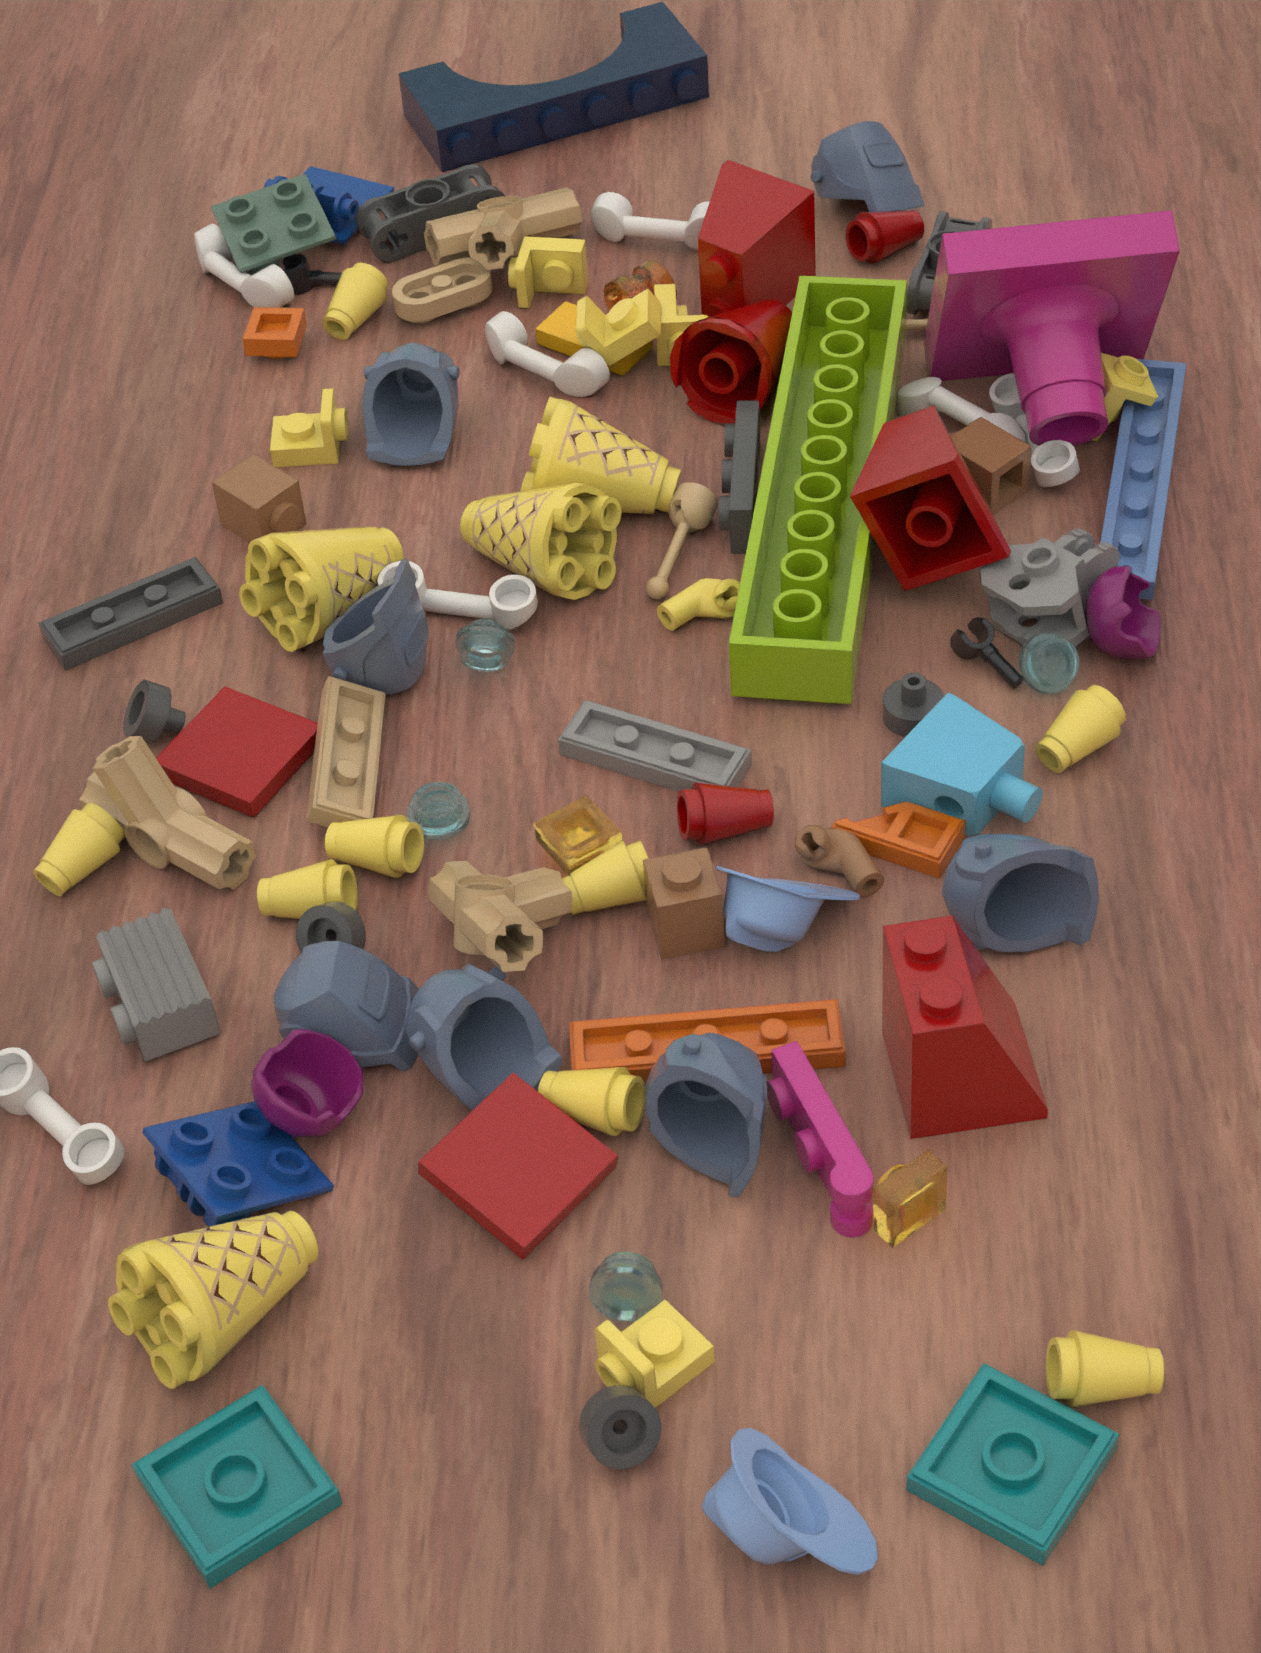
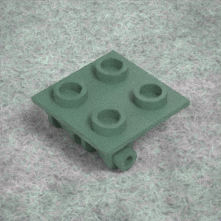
(272, 223)

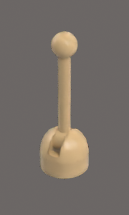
(689, 511)

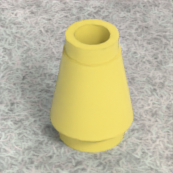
(355, 299)
(1082, 727)
(378, 844)
(79, 848)
(609, 879)
(301, 889)
(597, 1098)
(1100, 1369)

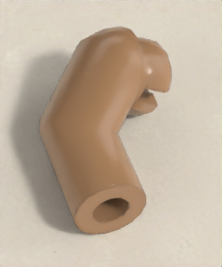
(839, 853)

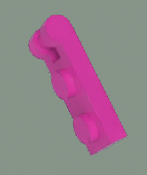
(822, 1139)

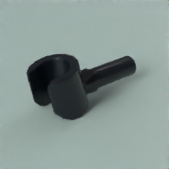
(303, 278)
(985, 649)

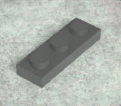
(740, 474)

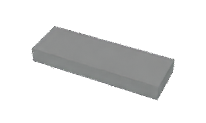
(651, 749)

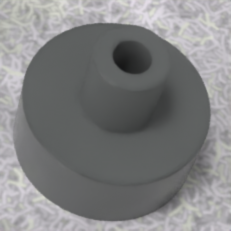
(909, 702)
(151, 712)
(330, 923)
(620, 1427)

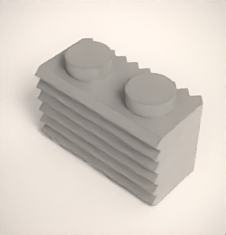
(156, 985)

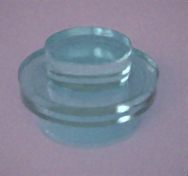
(484, 645)
(1048, 663)
(439, 810)
(625, 1286)

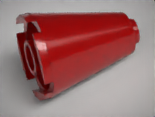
(731, 358)

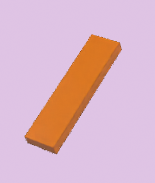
(641, 1040)

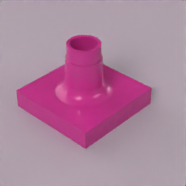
(1047, 308)

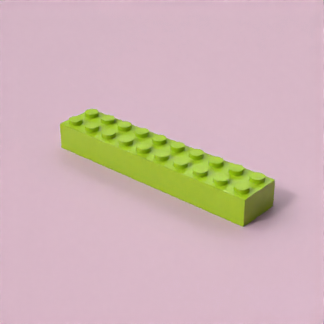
(807, 544)

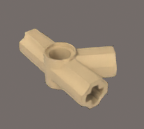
(499, 226)
(164, 820)
(500, 913)

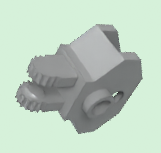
(1046, 584)

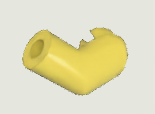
(702, 599)

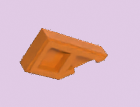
(909, 836)

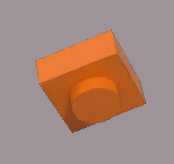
(275, 332)

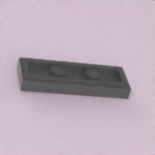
(130, 613)

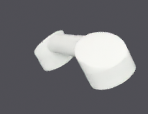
(614, 219)
(263, 289)
(577, 376)
(928, 392)
(1052, 461)
(509, 601)
(88, 1149)

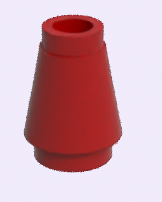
(880, 234)
(722, 811)

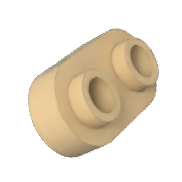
(441, 290)

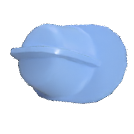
(773, 911)
(785, 1511)

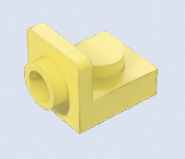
(548, 266)
(673, 321)
(623, 329)
(1125, 380)
(310, 438)
(653, 1353)

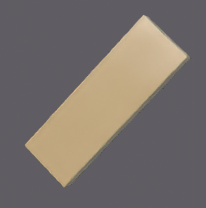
(345, 753)

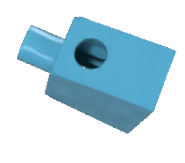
(960, 767)

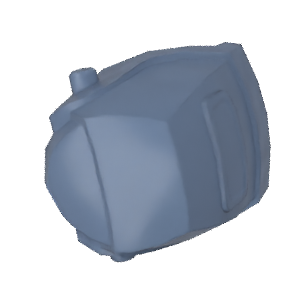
(867, 166)
(410, 405)
(381, 636)
(1021, 892)
(351, 999)
(477, 1033)
(709, 1106)

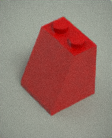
(754, 240)
(925, 503)
(953, 1034)

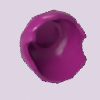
(1117, 617)
(307, 1084)

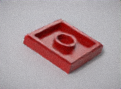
(239, 751)
(517, 1165)

